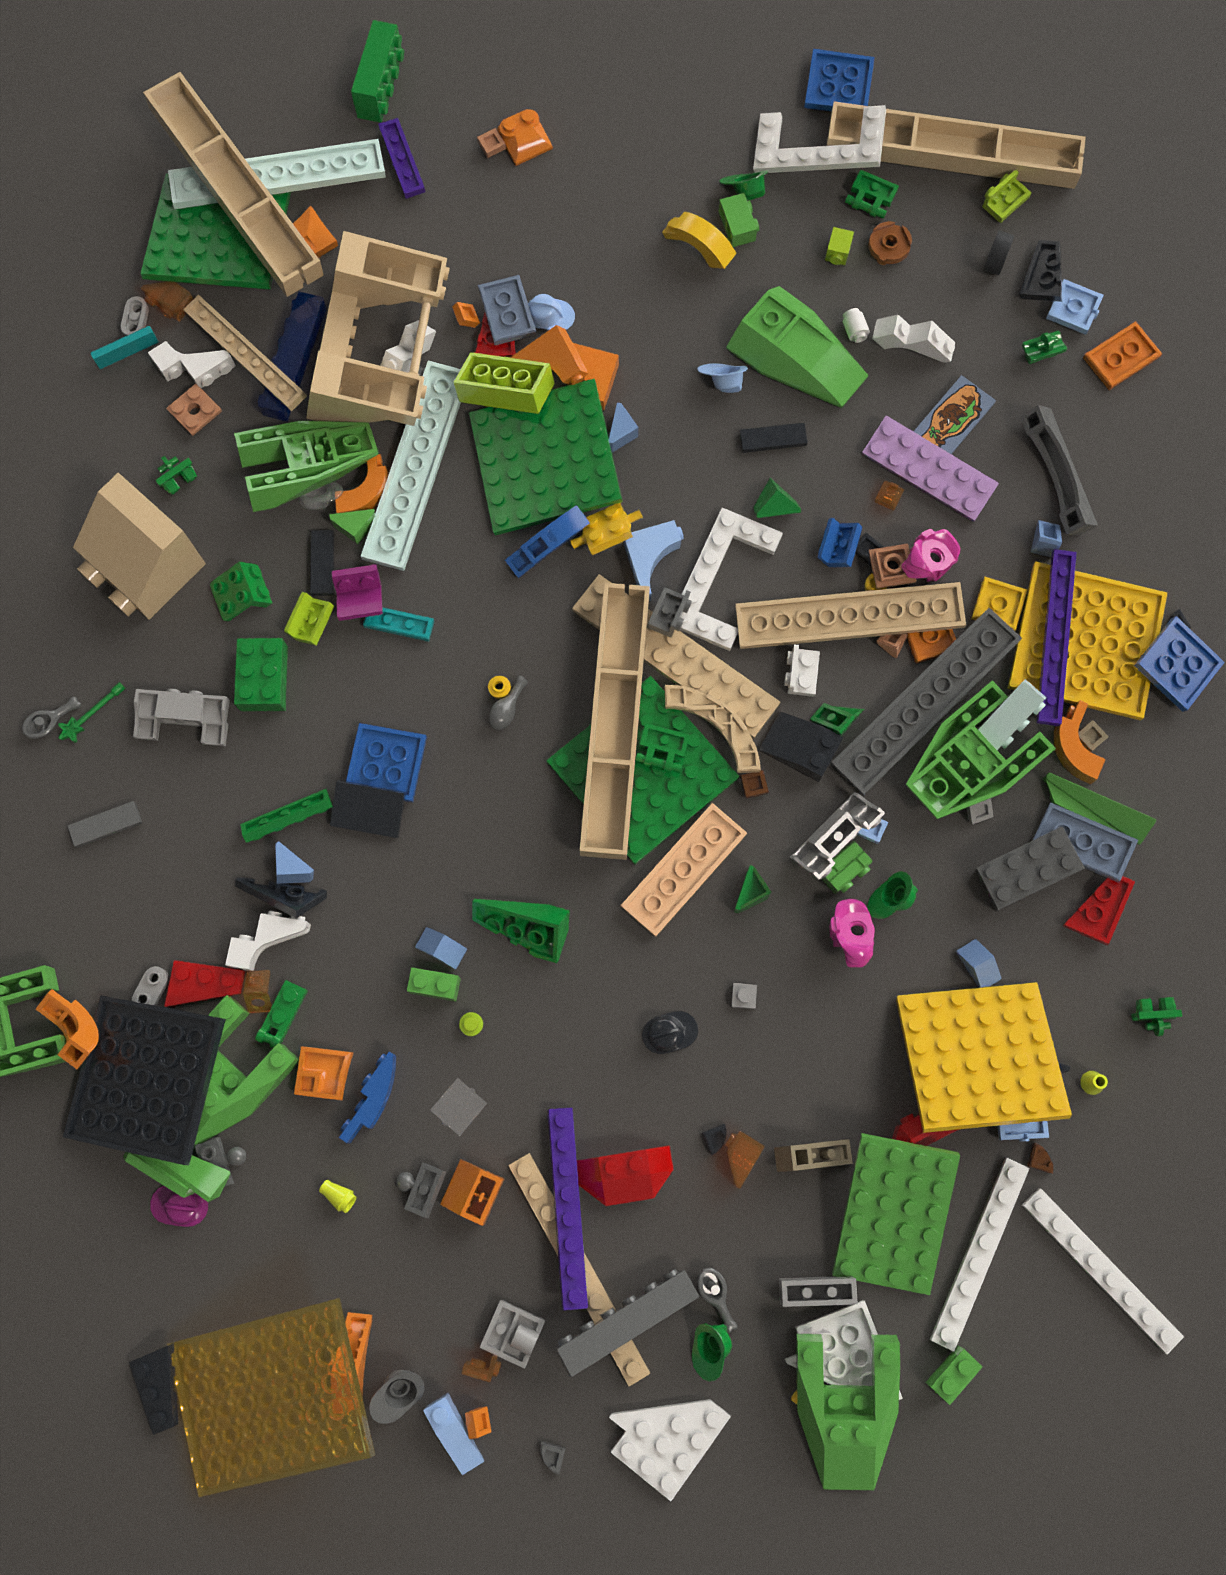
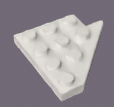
(845, 1345)
(667, 1441)

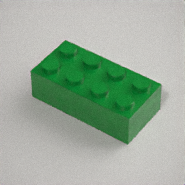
(377, 71)

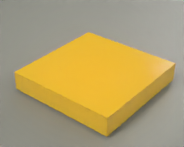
(1002, 598)

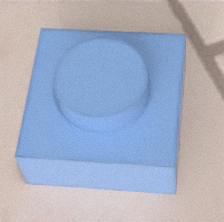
(875, 834)

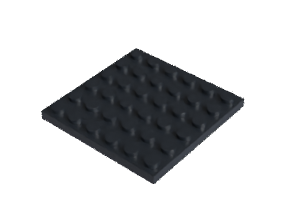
(145, 1080)

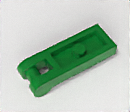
(282, 1014)

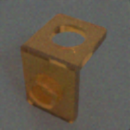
(257, 988)

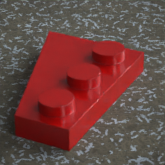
(487, 346)
(1102, 910)
(201, 982)

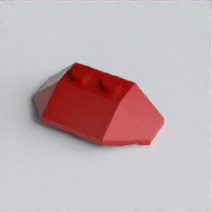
(911, 1131)
(625, 1175)

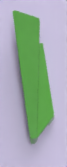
(1098, 808)
(199, 1177)

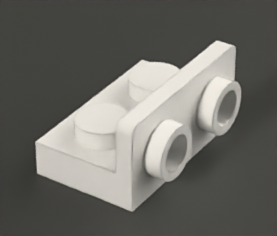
(803, 671)

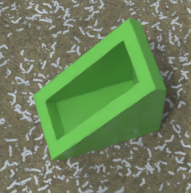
(353, 524)

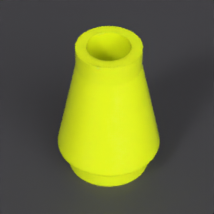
(1089, 1085)
(338, 1196)

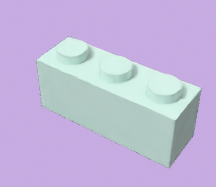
(1012, 715)

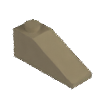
(813, 1155)

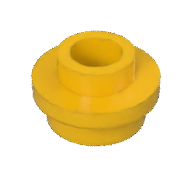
(502, 692)

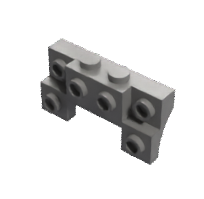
(181, 709)
(840, 828)

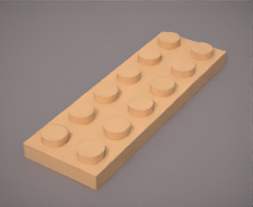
(683, 870)

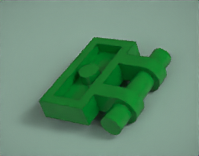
(875, 189)
(663, 741)

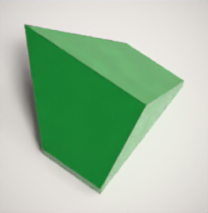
(775, 502)
(836, 718)
(753, 891)

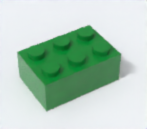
(261, 674)

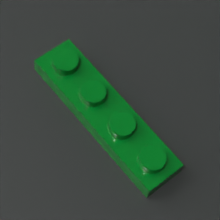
(286, 815)

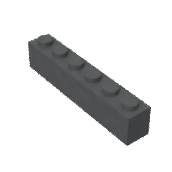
(626, 1322)

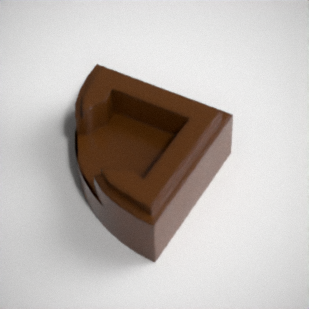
(1040, 1159)

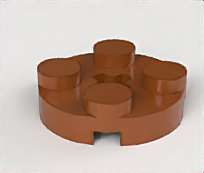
(889, 254)

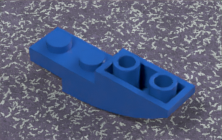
(547, 541)
(377, 1089)

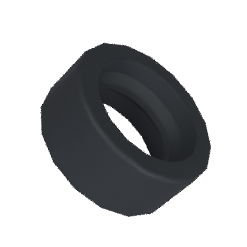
(999, 252)

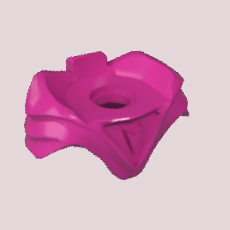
(919, 561)
(856, 948)

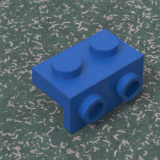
(839, 543)

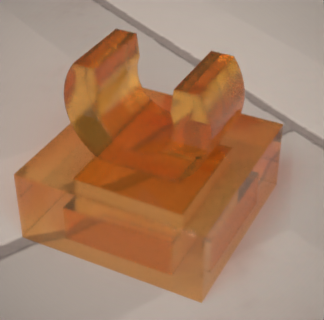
(889, 495)

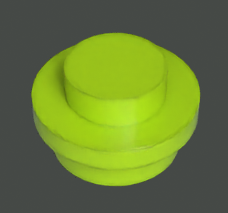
(471, 1024)

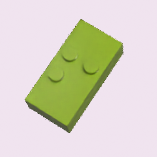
(504, 382)

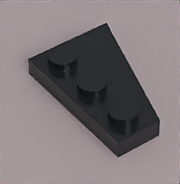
(1044, 273)
(155, 1386)

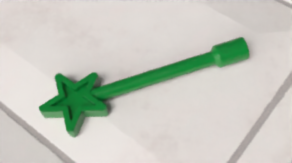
(73, 727)

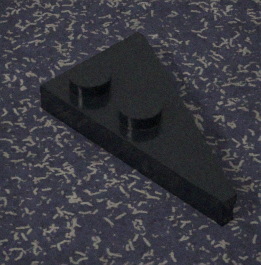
(287, 898)

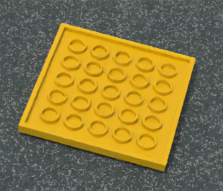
(1107, 637)
(982, 1057)

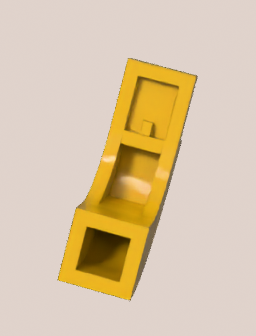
(703, 236)

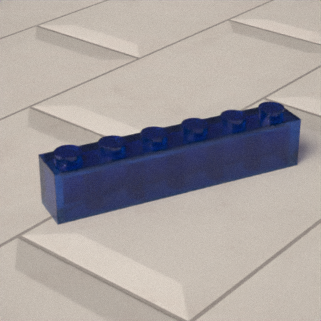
(294, 349)

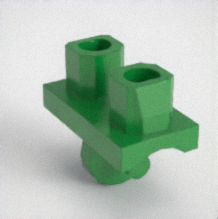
(1043, 347)
(167, 480)
(1167, 1011)

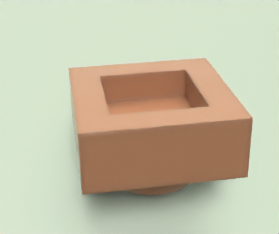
(491, 143)

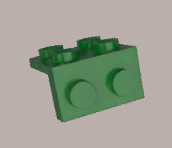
(240, 589)

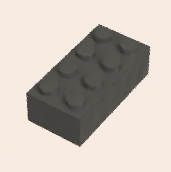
(1029, 869)

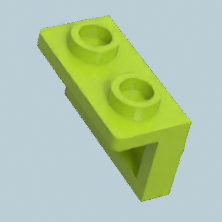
(1005, 197)
(308, 619)

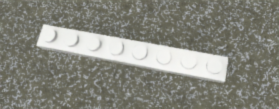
(979, 1254)
(1103, 1271)

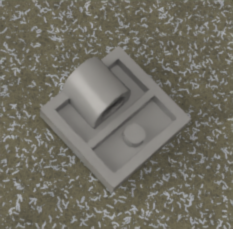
(512, 1333)

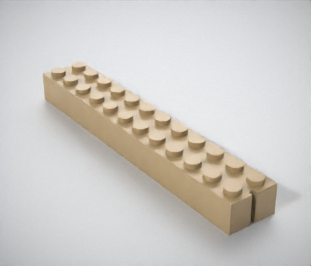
(966, 146)
(234, 184)
(614, 722)

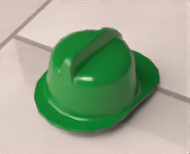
(750, 184)
(893, 895)
(710, 1349)

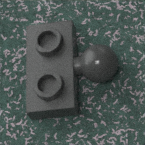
(214, 1153)
(423, 1189)

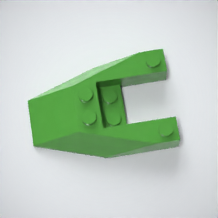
(314, 452)
(964, 766)
(36, 1054)
(231, 1093)
(848, 1423)

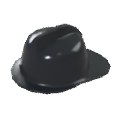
(670, 1032)

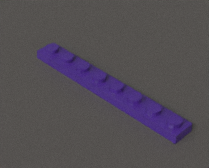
(1057, 636)
(567, 1209)

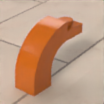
(368, 493)
(1070, 750)
(76, 1025)

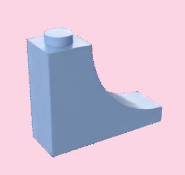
(649, 547)

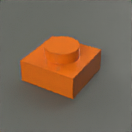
(465, 314)
(478, 1422)

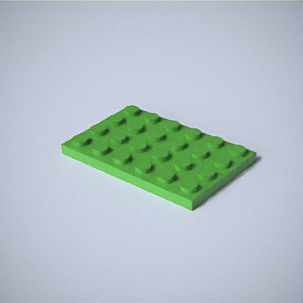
(896, 1213)

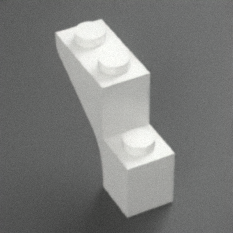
(922, 337)
(401, 355)
(200, 366)
(271, 930)

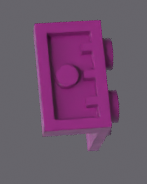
(358, 592)

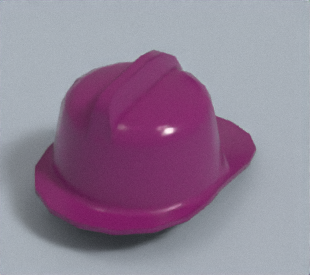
(178, 1211)

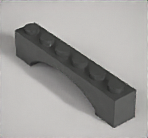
(1074, 505)

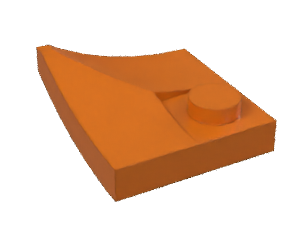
(315, 232)
(322, 1073)

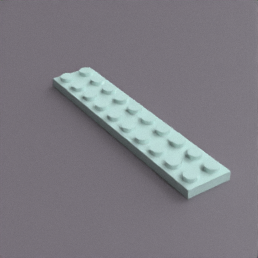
(291, 171)
(413, 471)

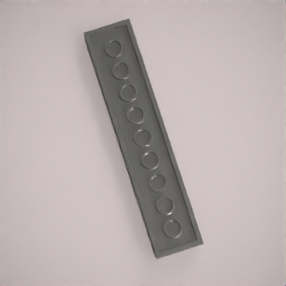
(925, 701)

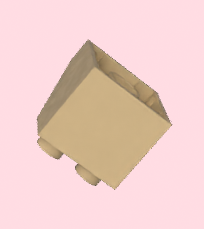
(134, 549)

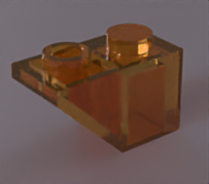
(169, 297)

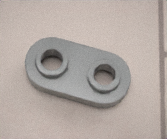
(133, 319)
(151, 989)

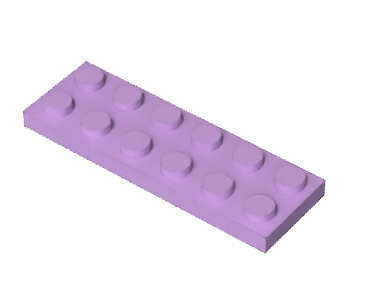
(930, 468)

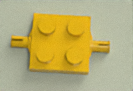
(607, 528)

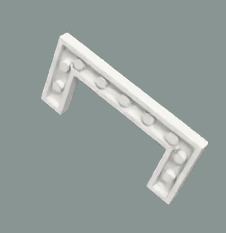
(821, 157)
(727, 526)

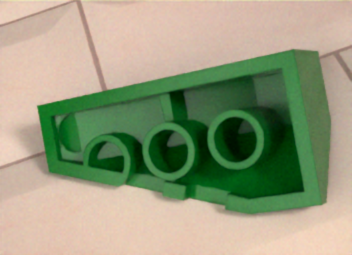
(532, 925)

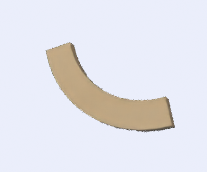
(722, 718)

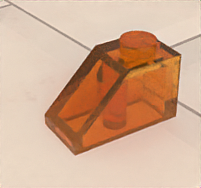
(742, 1156)

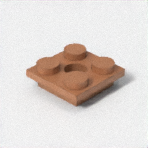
(194, 398)
(882, 573)

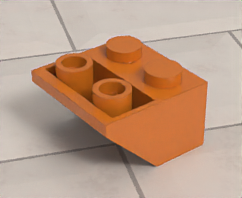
(472, 1192)

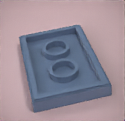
(507, 310)

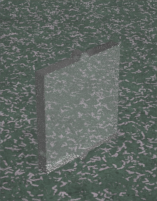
(458, 1106)

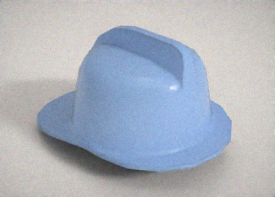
(550, 312)
(725, 377)

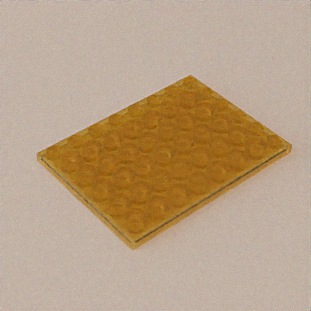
(271, 1398)

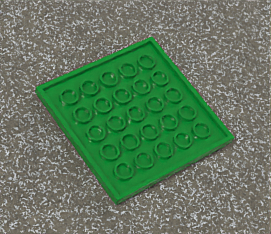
(202, 246)
(546, 461)
(659, 798)

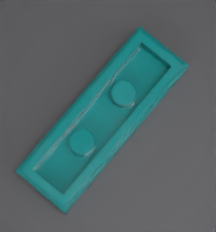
(124, 347)
(401, 624)

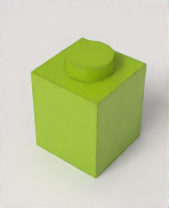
(839, 246)

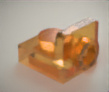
(478, 1370)

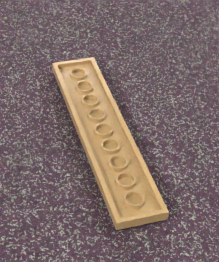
(850, 615)
(691, 665)

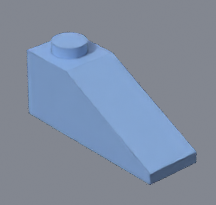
(453, 1433)

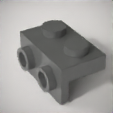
(668, 612)

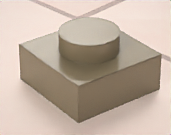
(1092, 736)

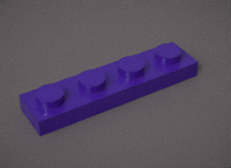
(401, 158)

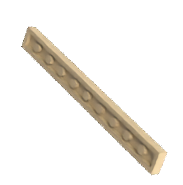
(542, 1203)

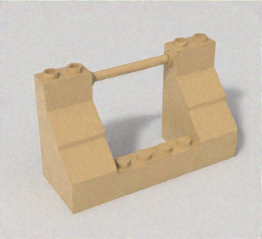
(370, 276)

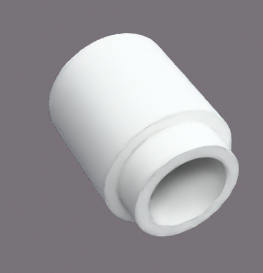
(855, 325)

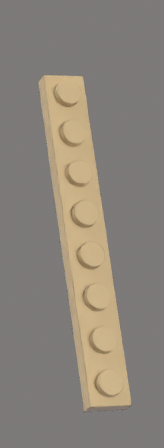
(245, 353)

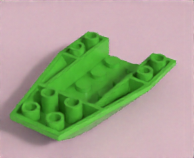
(796, 348)

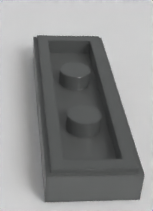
(104, 824)

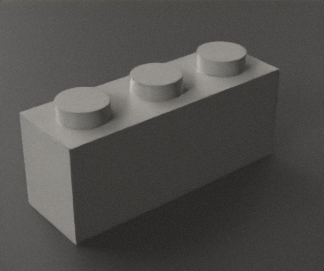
(817, 1291)

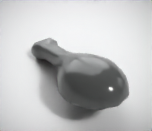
(504, 709)
(43, 722)
(714, 1291)

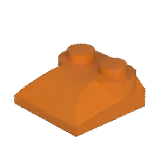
(524, 136)

